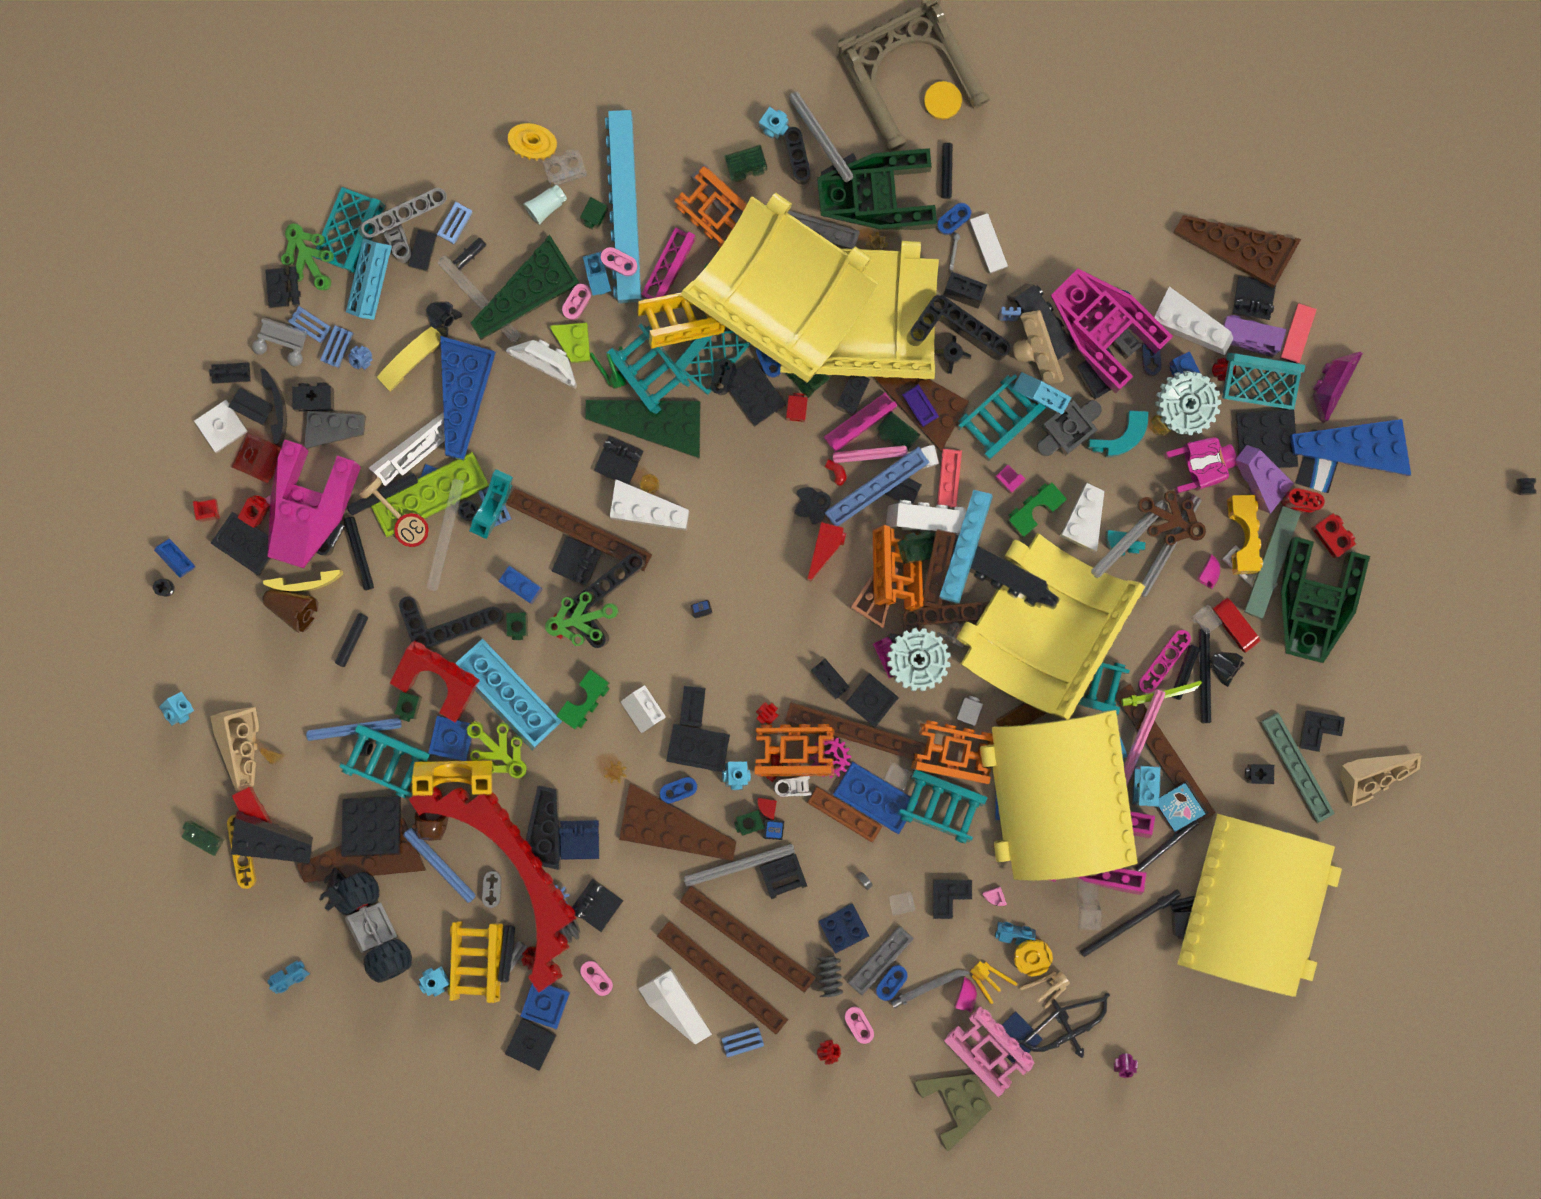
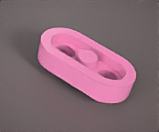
(619, 261)
(576, 302)
(596, 978)
(859, 1024)

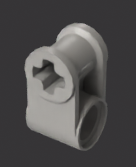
(398, 241)

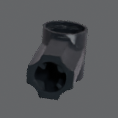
(332, 540)

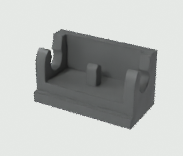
(1126, 344)

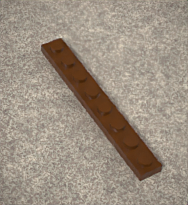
(575, 527)
(859, 733)
(1162, 749)
(747, 939)
(722, 977)

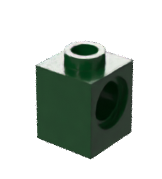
(593, 213)
(513, 617)
(414, 700)
(755, 816)

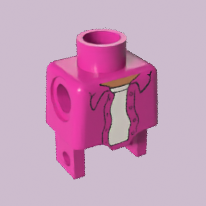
(1206, 463)

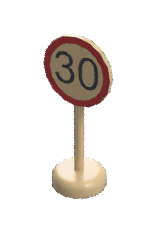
(410, 528)

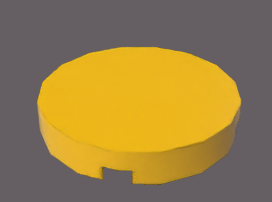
(943, 100)
(1033, 957)

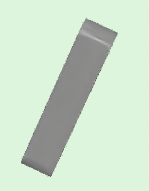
(410, 208)

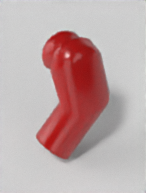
(775, 761)

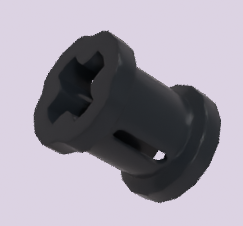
(157, 585)

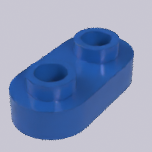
(954, 219)
(766, 362)
(678, 790)
(891, 982)

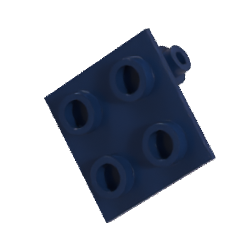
(579, 839)
(843, 928)
(1019, 1029)

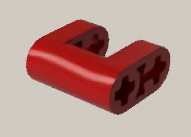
(1300, 496)

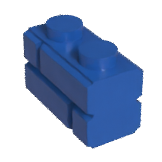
(520, 585)

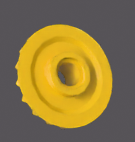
(532, 141)

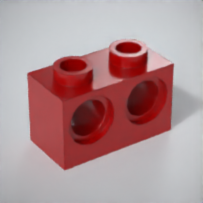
(1329, 539)

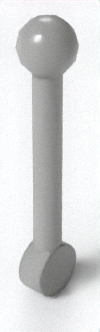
(956, 237)

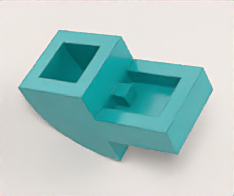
(1114, 537)

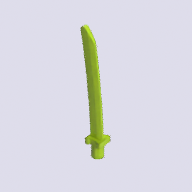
(1134, 700)

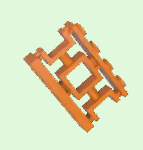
(727, 198)
(884, 572)
(794, 765)
(951, 767)

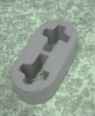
(487, 889)

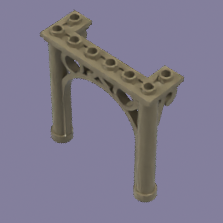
(848, 48)

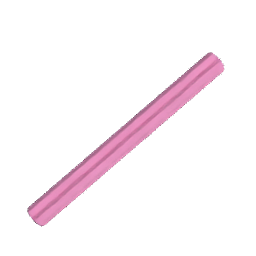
(1143, 733)

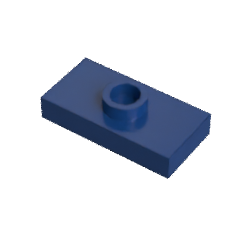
(174, 558)

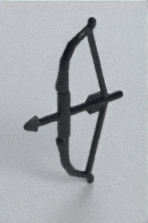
(1062, 1017)

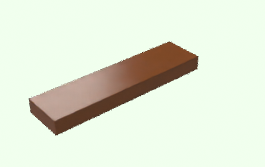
(844, 814)

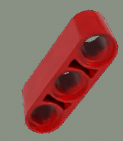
(1236, 625)

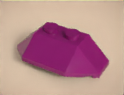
(1333, 382)

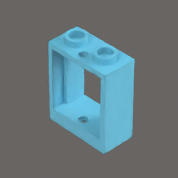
(1042, 393)
(1149, 787)

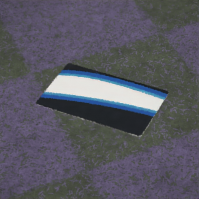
(1316, 473)

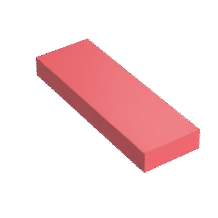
(1298, 333)
(949, 477)

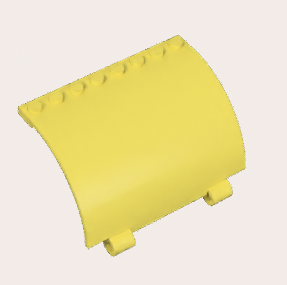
(783, 287)
(878, 337)
(1047, 652)
(1061, 798)
(1258, 906)

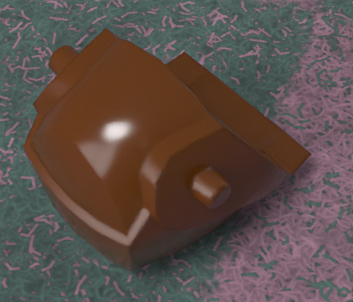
(430, 826)

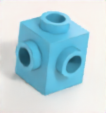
(774, 117)
(176, 709)
(740, 770)
(440, 978)

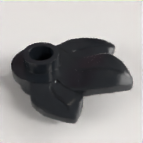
(810, 506)

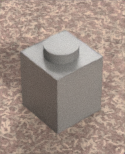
(969, 710)

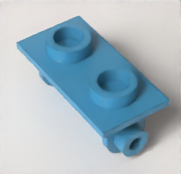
(1006, 932)
(280, 982)

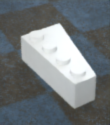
(1191, 323)
(641, 507)
(925, 517)

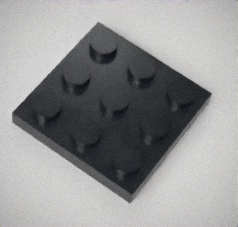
(1269, 433)
(371, 826)

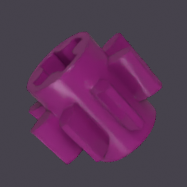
(1125, 1065)

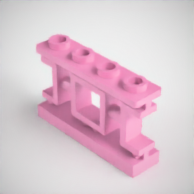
(979, 1061)

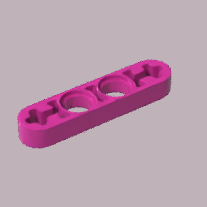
(1166, 663)

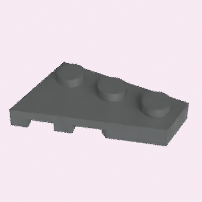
(331, 427)

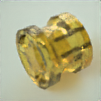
(648, 481)

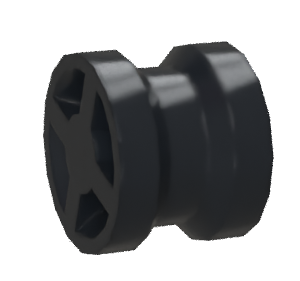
(1526, 486)
(465, 509)

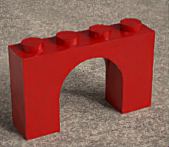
(458, 681)

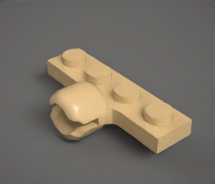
(1038, 348)

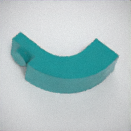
(1135, 429)
(492, 504)

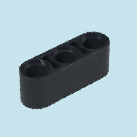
(797, 146)

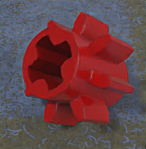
(1220, 369)
(767, 713)
(529, 957)
(828, 1052)

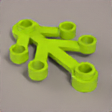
(499, 752)

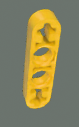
(238, 867)

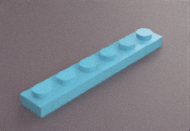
(966, 546)

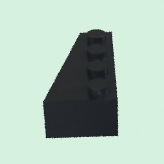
(1030, 299)
(544, 827)
(269, 841)

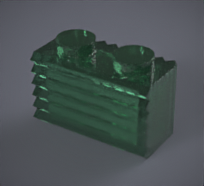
(746, 163)
(897, 431)

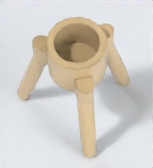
(1059, 983)

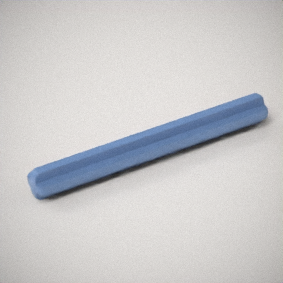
(350, 729)
(439, 865)

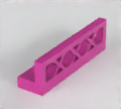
(675, 265)
(860, 422)

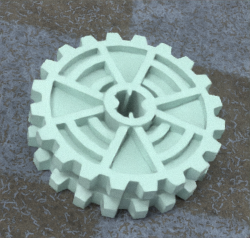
(1200, 410)
(928, 648)

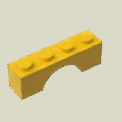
(1243, 511)

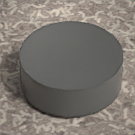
(864, 880)

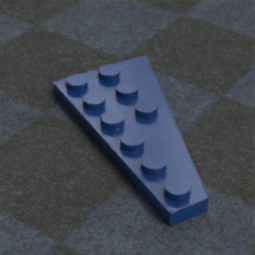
(463, 383)
(1365, 445)

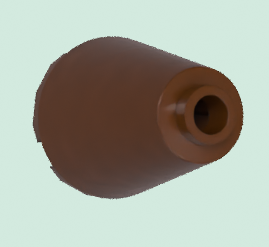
(291, 608)

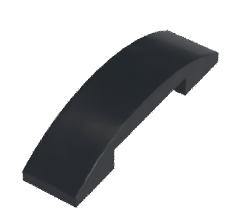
(279, 429)

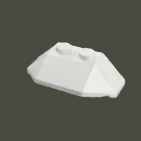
(545, 360)

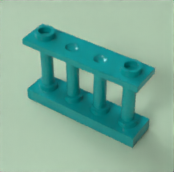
(640, 386)
(1004, 435)
(1109, 704)
(382, 741)
(956, 794)

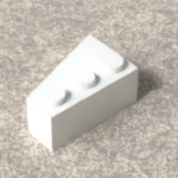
(1085, 519)

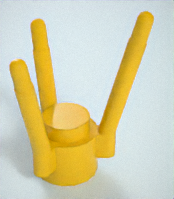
(980, 971)

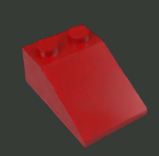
(827, 544)

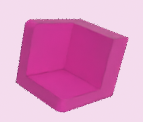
(1009, 479)

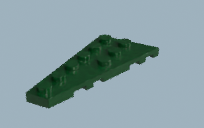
(532, 285)
(672, 427)

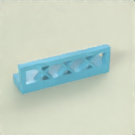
(371, 279)

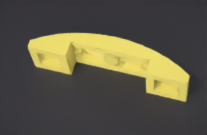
(409, 358)
(326, 578)

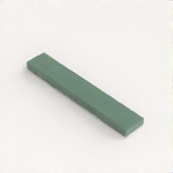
(1272, 562)
(1297, 767)

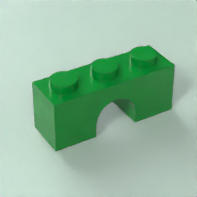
(1022, 519)
(595, 687)

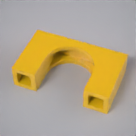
(429, 774)

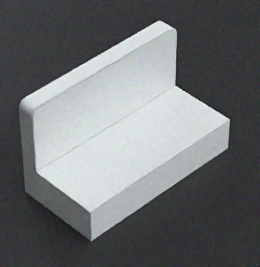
(643, 709)

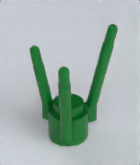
(616, 377)

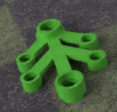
(306, 253)
(577, 619)

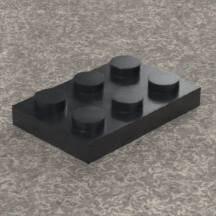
(755, 392)
(243, 543)
(698, 748)

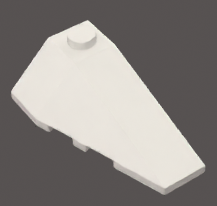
(672, 1002)

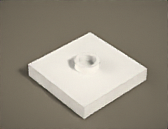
(221, 426)

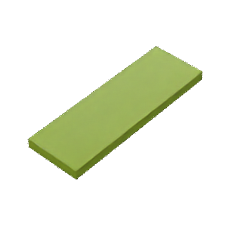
(432, 492)

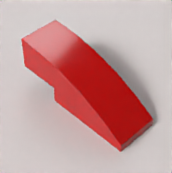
(249, 804)

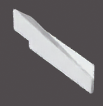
(410, 451)

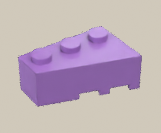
(1254, 335)
(1263, 477)

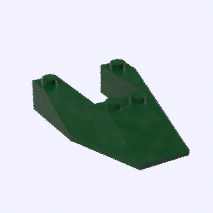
(871, 193)
(1314, 611)

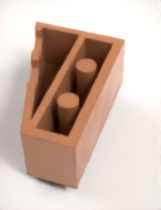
(865, 604)

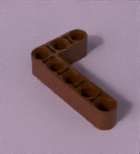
(940, 617)

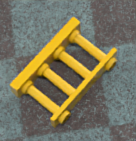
(676, 332)
(492, 953)

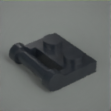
(780, 870)

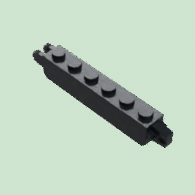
(1011, 578)

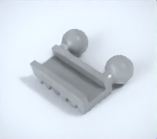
(282, 335)

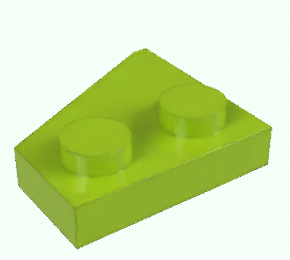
(574, 341)

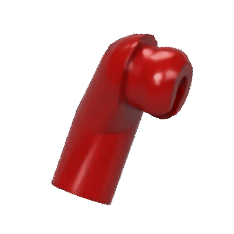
(838, 470)

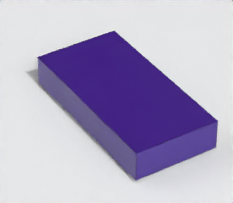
(920, 405)

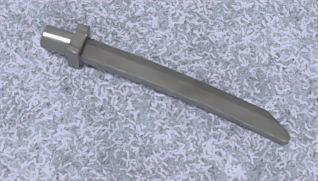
(903, 999)

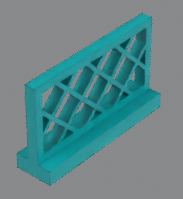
(375, 208)
(693, 351)
(1262, 364)

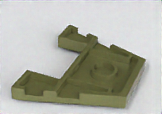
(965, 1102)

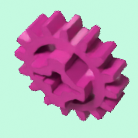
(834, 746)

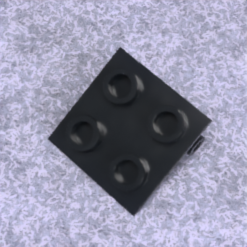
(1253, 298)
(618, 460)
(576, 561)
(596, 905)

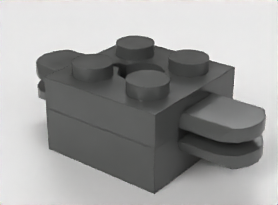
(1069, 429)

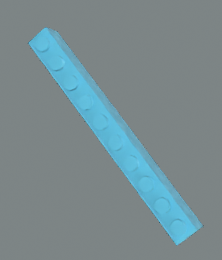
(623, 200)

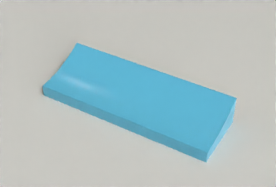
(509, 695)

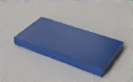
(873, 797)

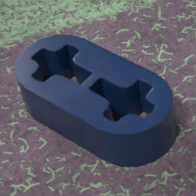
(1146, 361)

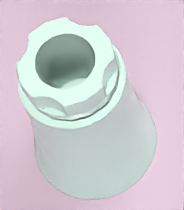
(545, 203)

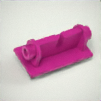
(882, 648)

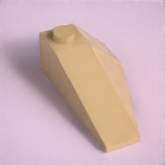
(1369, 775)

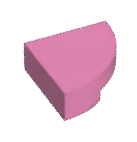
(995, 896)

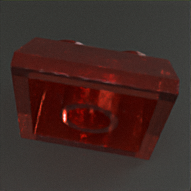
(257, 458)

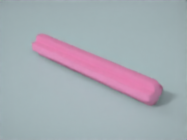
(870, 454)

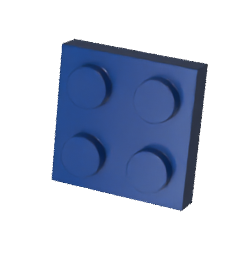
(450, 739)
(545, 1006)

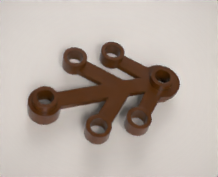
(1175, 519)

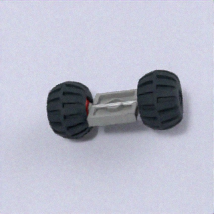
(372, 928)

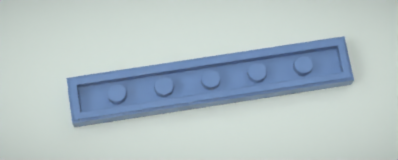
(877, 487)

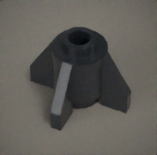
(441, 316)
(952, 359)
(1226, 666)

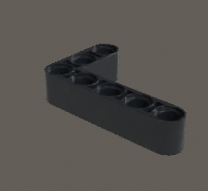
(958, 326)
(600, 593)
(450, 635)

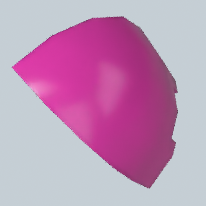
(1210, 573)
(967, 996)

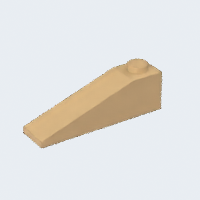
(236, 739)

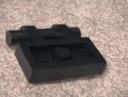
(278, 289)

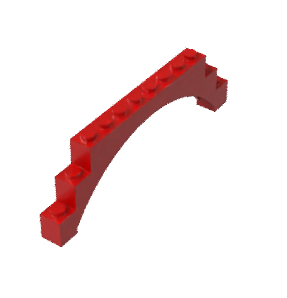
(549, 907)

